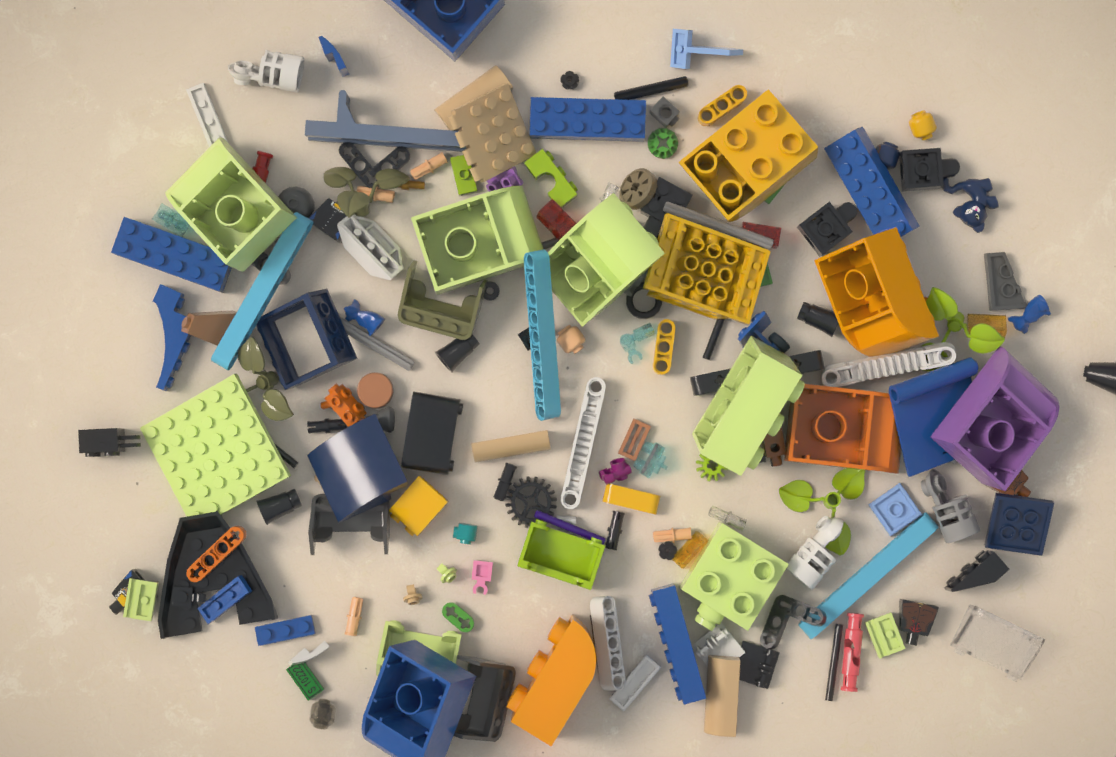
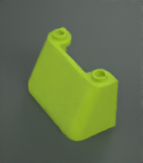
(561, 555)

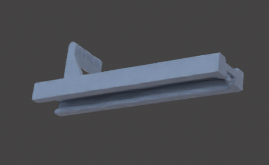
(378, 135)

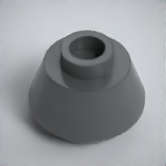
(386, 419)

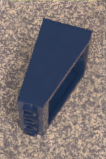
(328, 328)

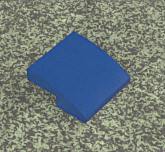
(332, 54)

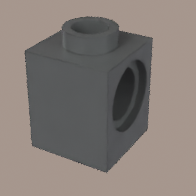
(663, 104)

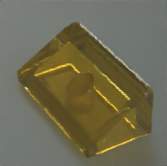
(996, 321)
(690, 549)

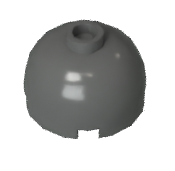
(298, 200)

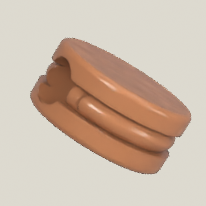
(375, 390)

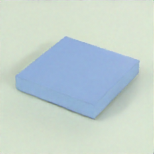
(895, 509)

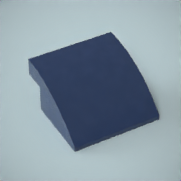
(357, 469)

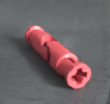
(851, 657)

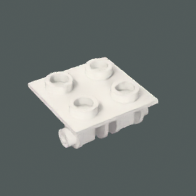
(717, 643)

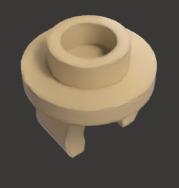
(412, 598)

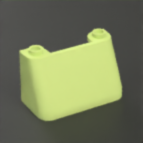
(394, 633)

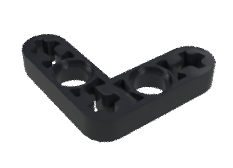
(378, 167)
(784, 613)

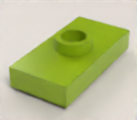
(463, 176)

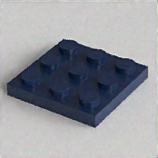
(1019, 524)

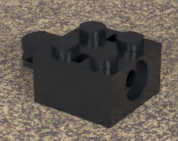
(926, 170)
(664, 193)
(828, 226)
(106, 441)

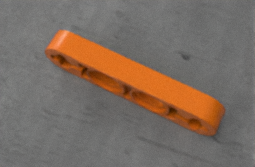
(216, 553)

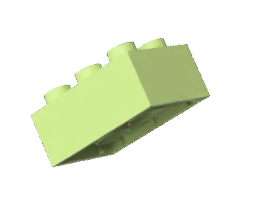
(748, 407)

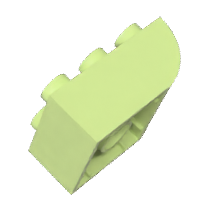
(229, 206)
(477, 238)
(601, 259)

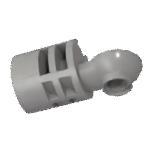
(948, 509)

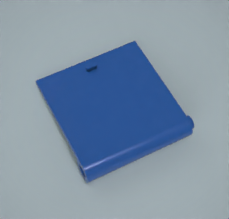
(920, 408)

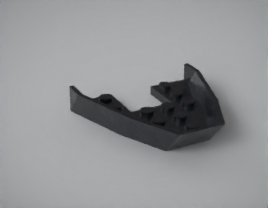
(192, 539)

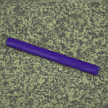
(567, 526)

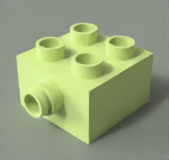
(732, 578)

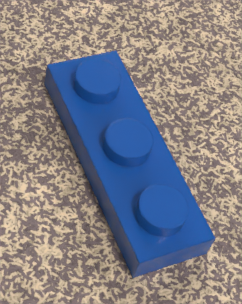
(224, 599)
(285, 630)

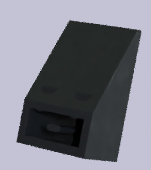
(984, 570)

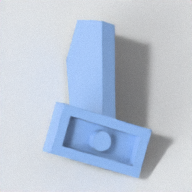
(683, 47)

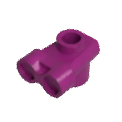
(618, 471)

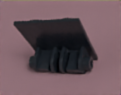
(757, 664)

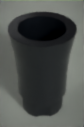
(819, 318)
(456, 352)
(278, 505)

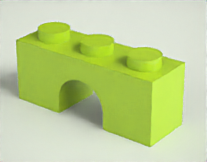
(542, 164)

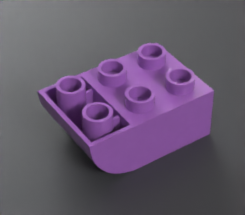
(998, 421)

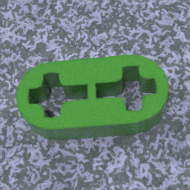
(461, 613)

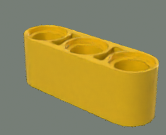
(726, 97)
(669, 339)
(631, 498)

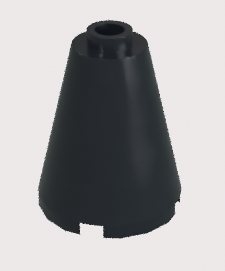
(1102, 375)

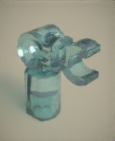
(638, 334)

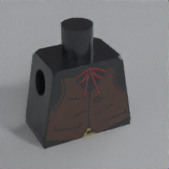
(916, 619)

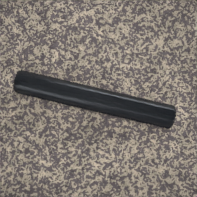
(651, 89)

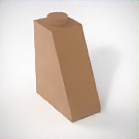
(208, 325)

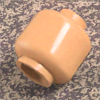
(571, 339)

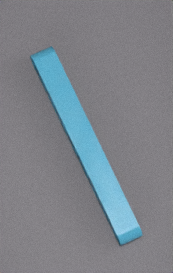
(262, 291)
(542, 334)
(872, 572)

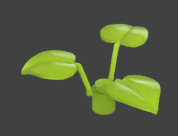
(983, 336)
(848, 483)

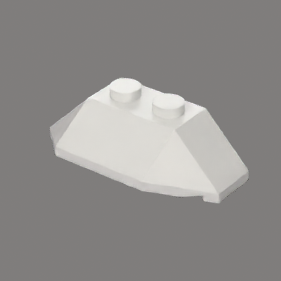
(371, 247)

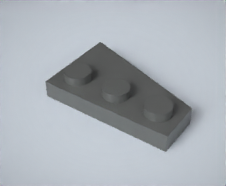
(1001, 284)

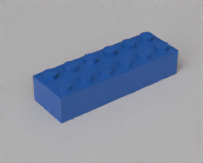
(587, 119)
(870, 183)
(171, 254)
(678, 644)

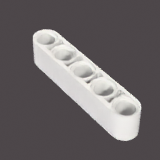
(607, 643)

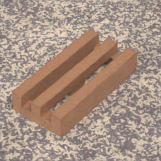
(627, 454)

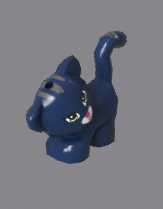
(973, 211)

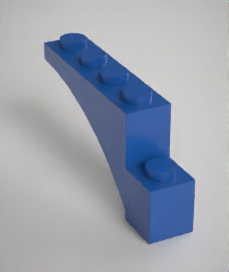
(176, 341)

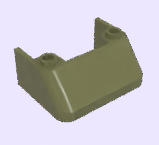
(437, 315)

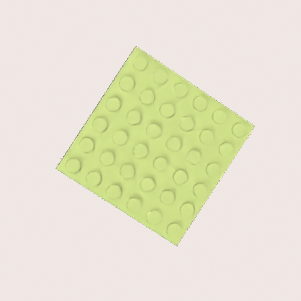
(215, 449)

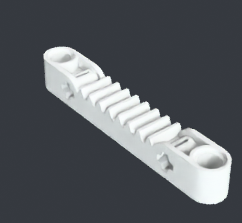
(889, 364)
(583, 442)

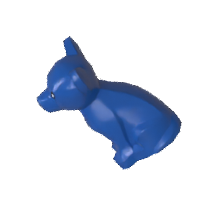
(1034, 310)
(366, 319)

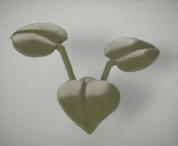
(357, 202)
(275, 404)

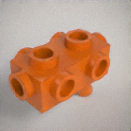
(344, 404)

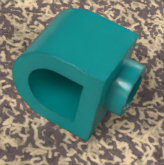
(465, 533)

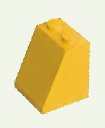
(418, 506)

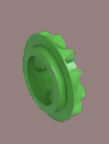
(662, 152)

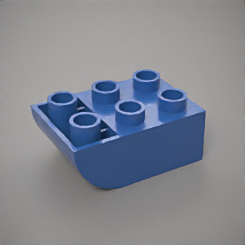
(448, 23)
(416, 702)

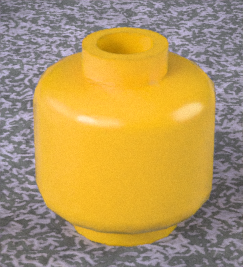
(922, 125)

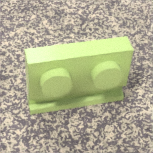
(140, 599)
(884, 635)

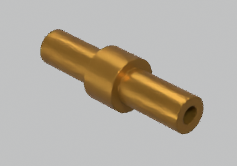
(413, 184)

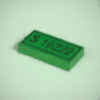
(305, 680)

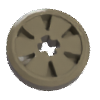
(638, 188)

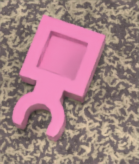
(481, 572)

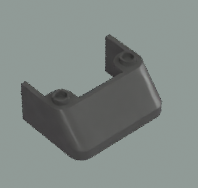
(324, 522)
(488, 700)

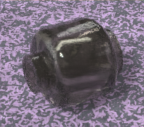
(322, 714)

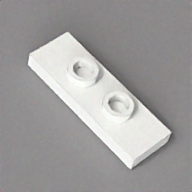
(635, 682)

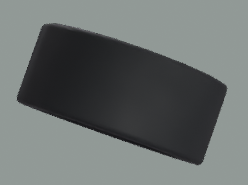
(642, 315)

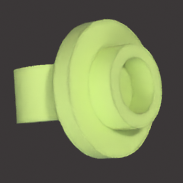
(448, 574)

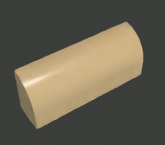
(488, 81)
(510, 446)
(722, 695)

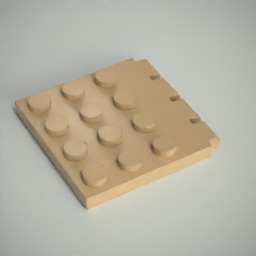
(492, 133)

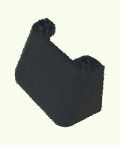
(431, 433)

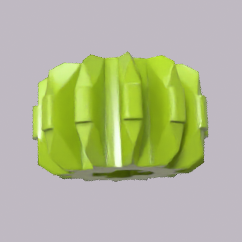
(708, 470)

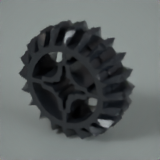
(516, 493)

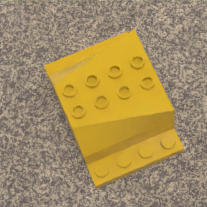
(706, 271)

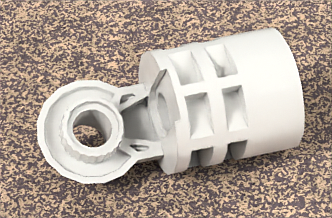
(275, 71)
(814, 551)

